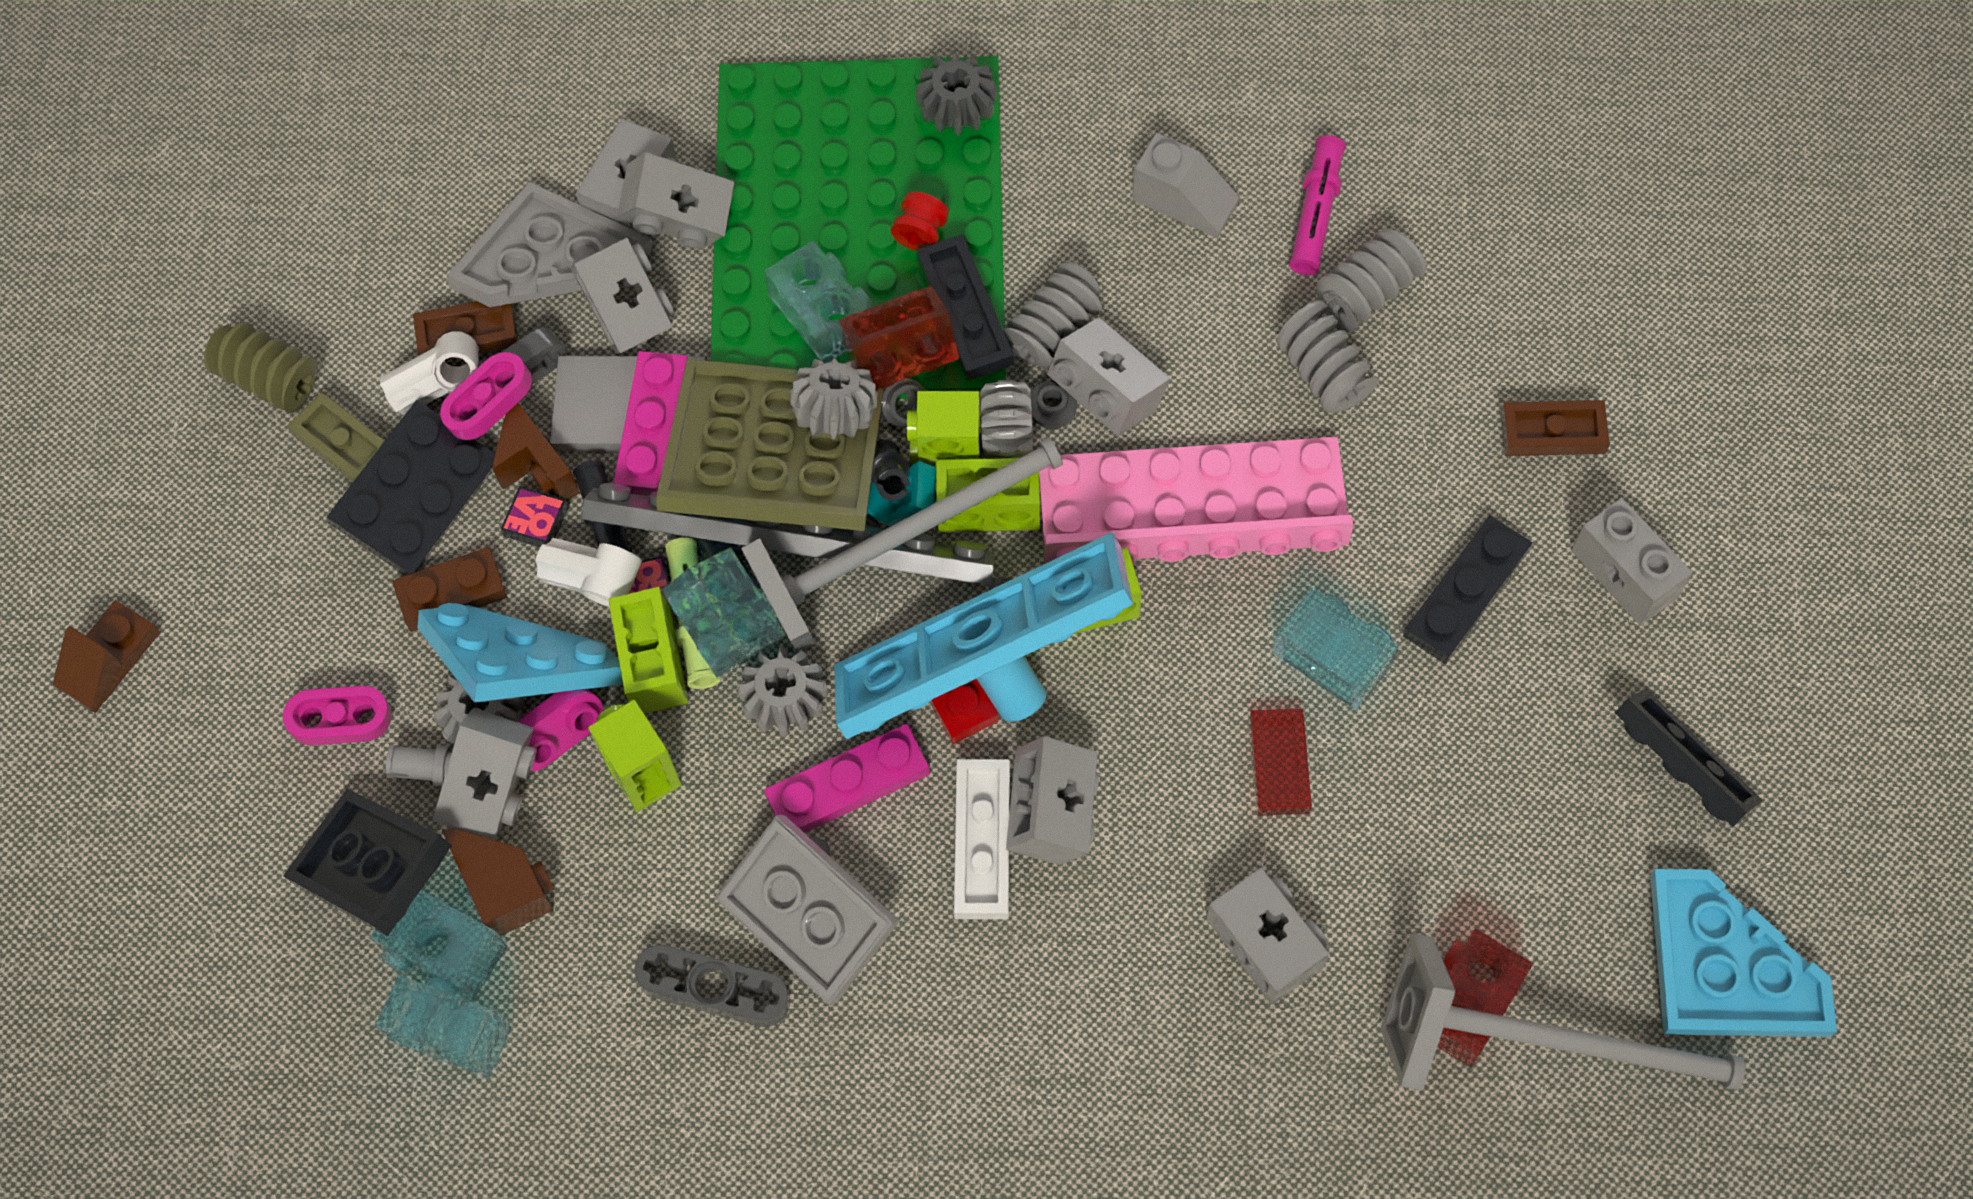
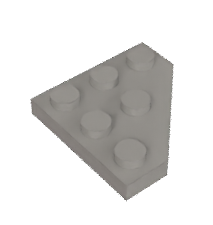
(532, 247)

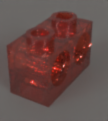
(900, 337)
(1493, 997)

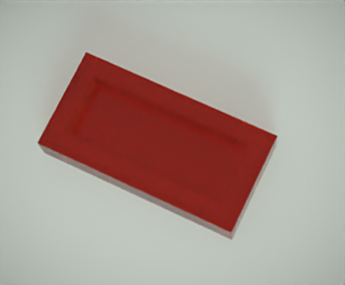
(1280, 762)

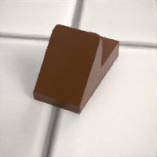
(524, 451)
(98, 662)

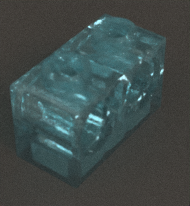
(812, 305)
(723, 612)
(443, 1026)

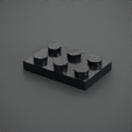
(412, 490)
(368, 861)

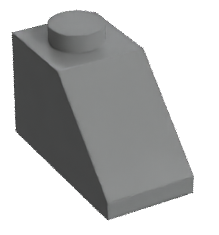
(1183, 186)

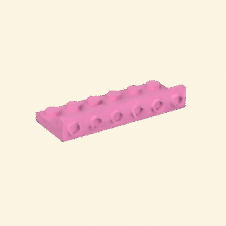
(1199, 500)

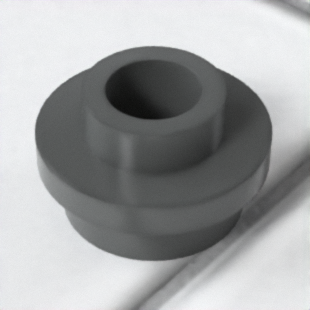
(890, 394)
(1052, 417)

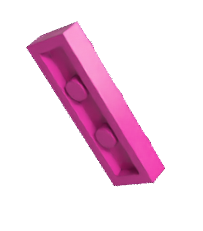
(649, 421)
(849, 780)

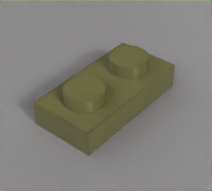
(335, 436)

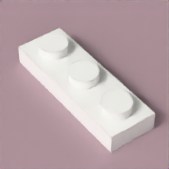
(981, 839)

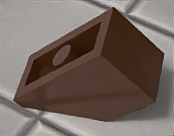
(500, 880)

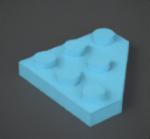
(512, 657)
(1729, 966)

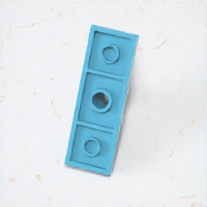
(985, 641)

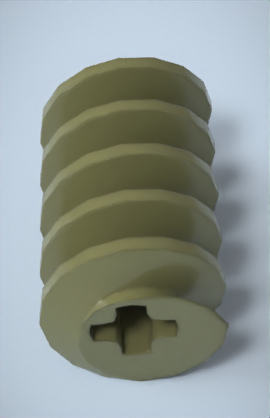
(261, 365)

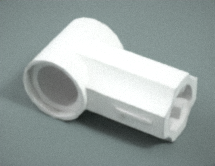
(429, 375)
(588, 570)

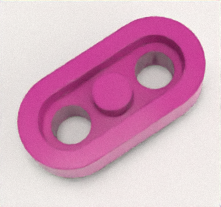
(486, 396)
(339, 713)
(561, 723)

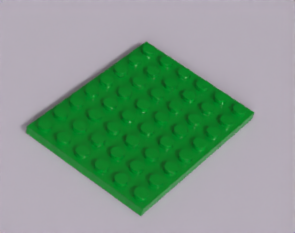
(828, 161)

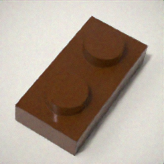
(489, 326)
(1555, 428)
(463, 580)

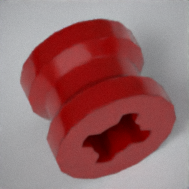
(919, 220)

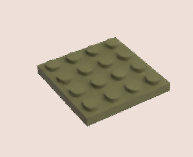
(746, 457)

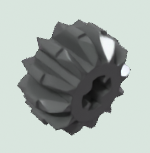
(956, 94)

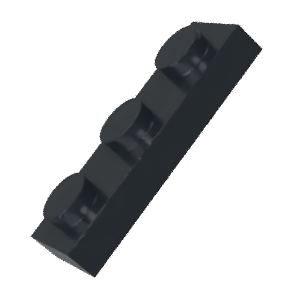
(974, 323)
(1467, 589)
(1688, 758)

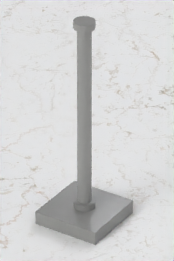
(788, 592)
(1423, 1007)

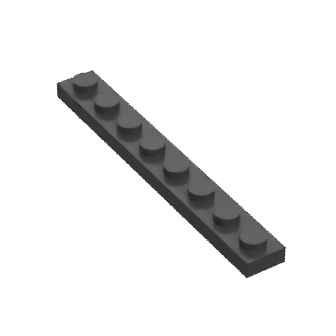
(920, 555)

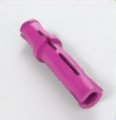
(1326, 159)

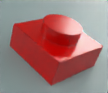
(964, 711)

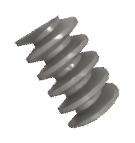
(1370, 277)
(1054, 314)
(1323, 360)

